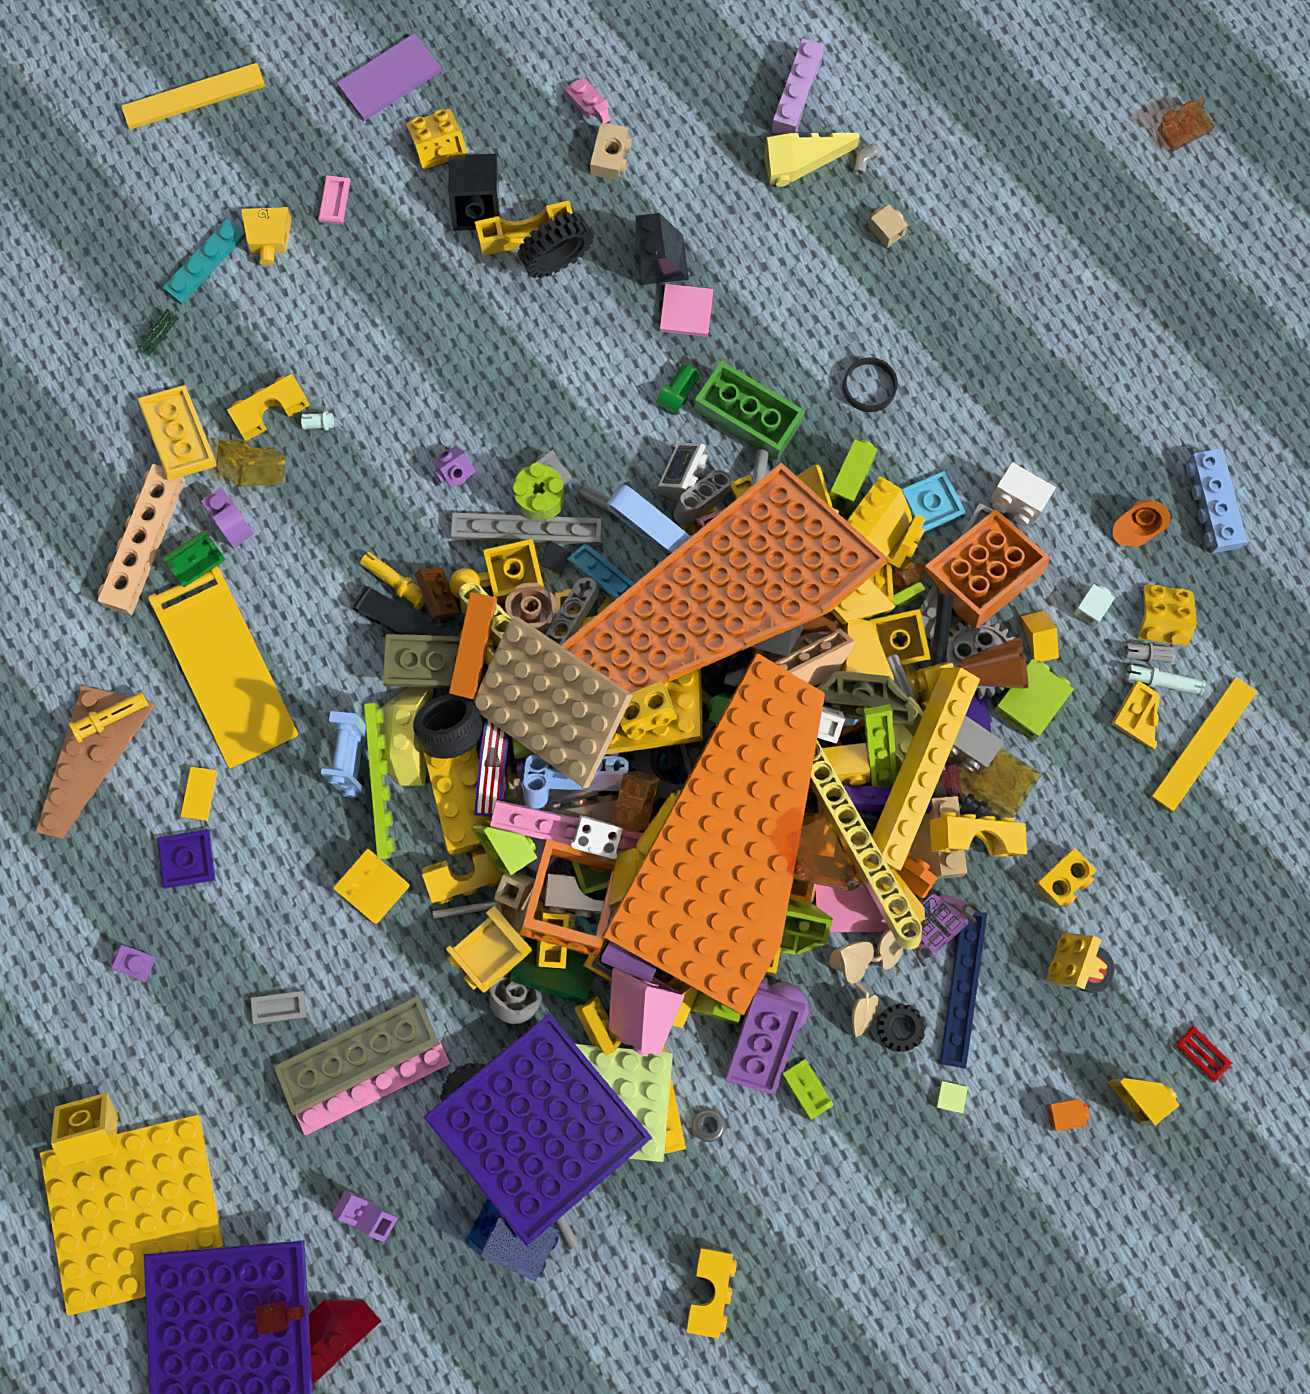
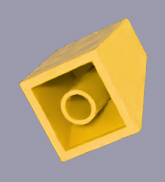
(867, 653)

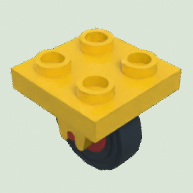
(1081, 964)

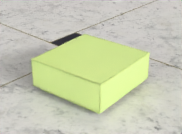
(951, 1097)

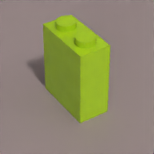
(852, 476)
(1035, 706)

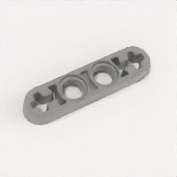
(574, 598)

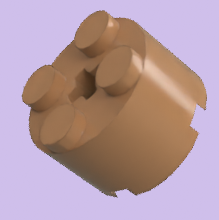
(532, 605)

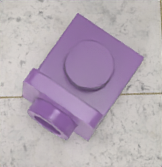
(132, 962)

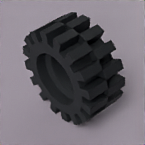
(916, 1023)

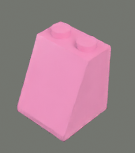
(642, 1011)

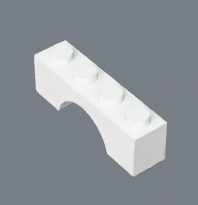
(564, 895)

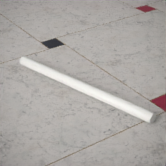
(469, 909)

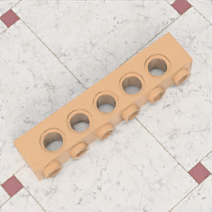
(125, 599)

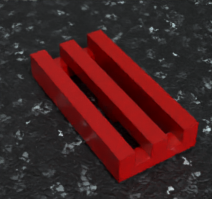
(1186, 1038)

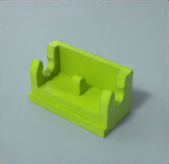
(807, 1089)

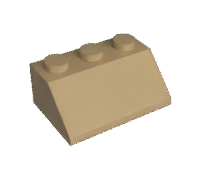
(941, 863)

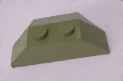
(857, 691)

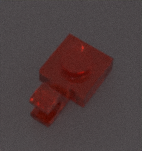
(275, 1316)

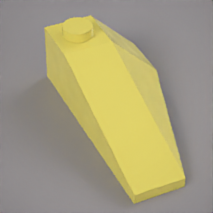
(792, 157)

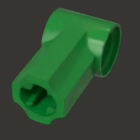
(677, 392)

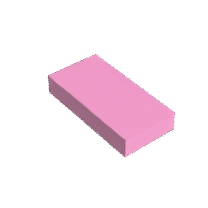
(334, 200)

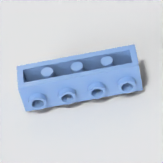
(1216, 501)

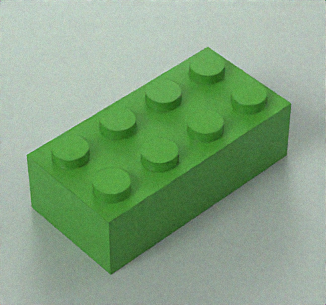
(749, 410)

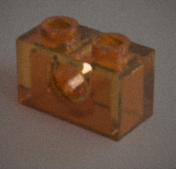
(635, 801)

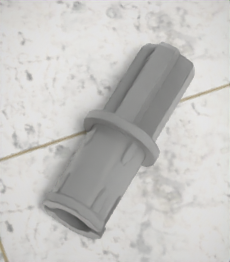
(1149, 652)

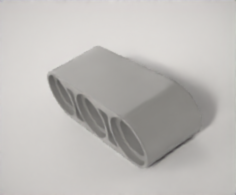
(702, 497)

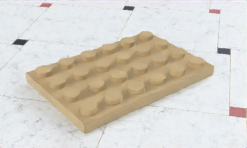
(551, 701)

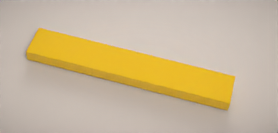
(193, 96)
(1203, 744)

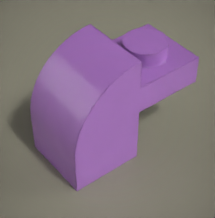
(227, 517)
(364, 1215)

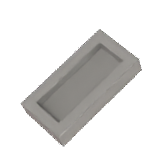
(278, 1007)

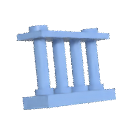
(349, 744)

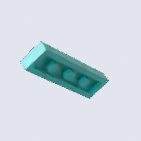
(204, 261)

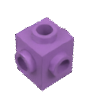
(453, 467)

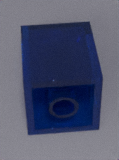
(497, 1242)

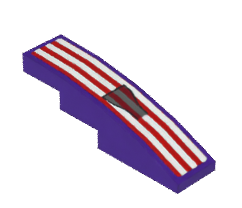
(492, 769)

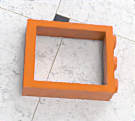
(556, 934)

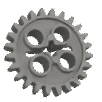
(967, 640)

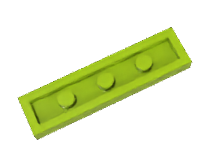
(880, 746)

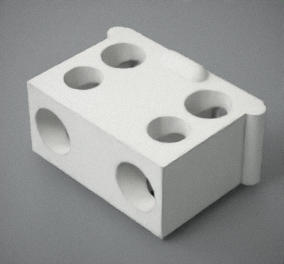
(596, 838)

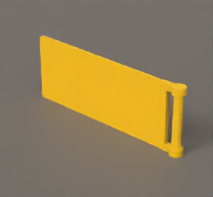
(225, 669)

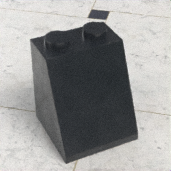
(473, 189)
(659, 250)

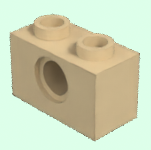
(610, 138)

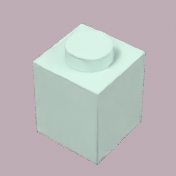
(1094, 605)

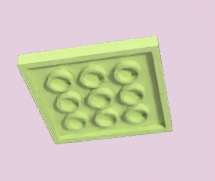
(642, 1086)

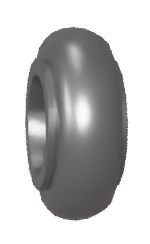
(700, 1116)

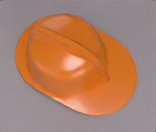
(1141, 523)

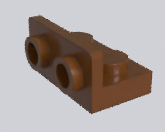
(437, 594)

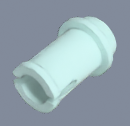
(312, 421)

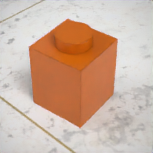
(1067, 1114)

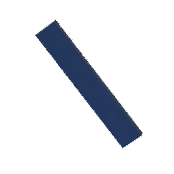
(963, 993)

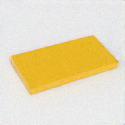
(176, 432)

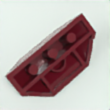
(336, 1330)

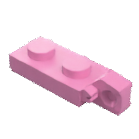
(588, 100)

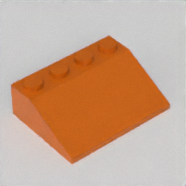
(987, 568)

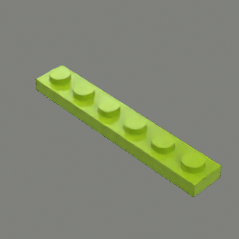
(380, 791)

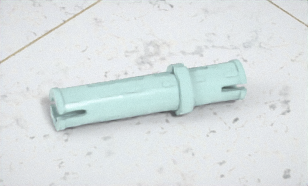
(1154, 677)

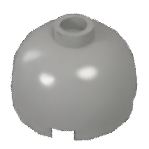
(513, 1001)

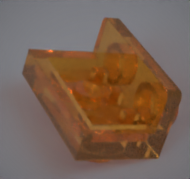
(1185, 124)

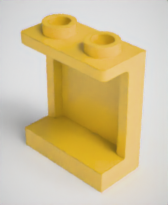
(489, 951)

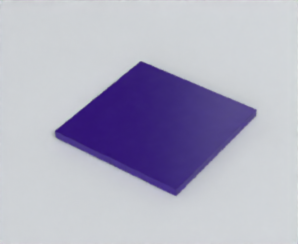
(537, 1129)
(206, 1322)

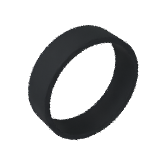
(870, 361)

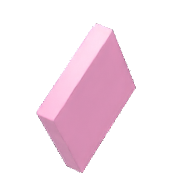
(686, 310)

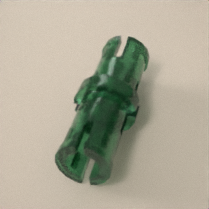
(158, 332)

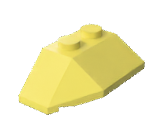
(402, 751)

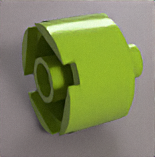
(534, 479)

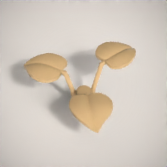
(853, 962)

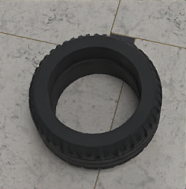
(454, 740)

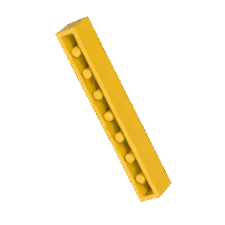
(923, 764)

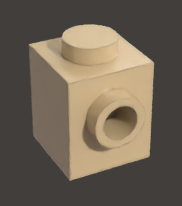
(887, 225)

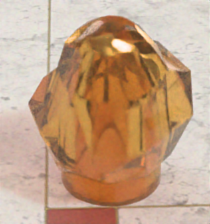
(909, 573)

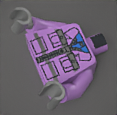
(942, 922)

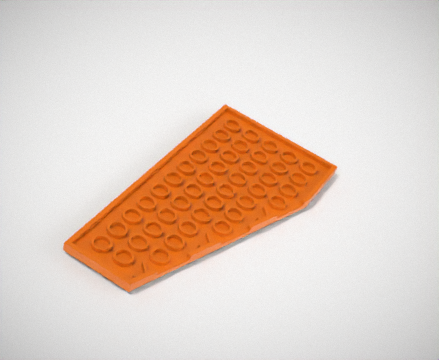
(736, 582)
(721, 867)

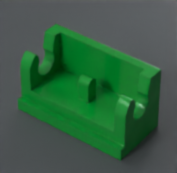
(194, 558)

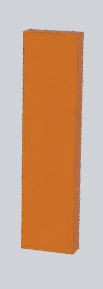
(473, 645)

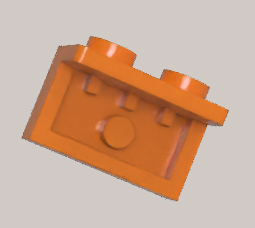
(917, 876)

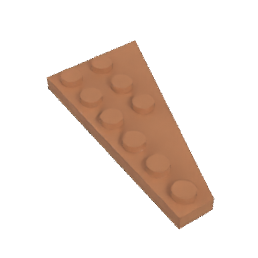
(87, 763)

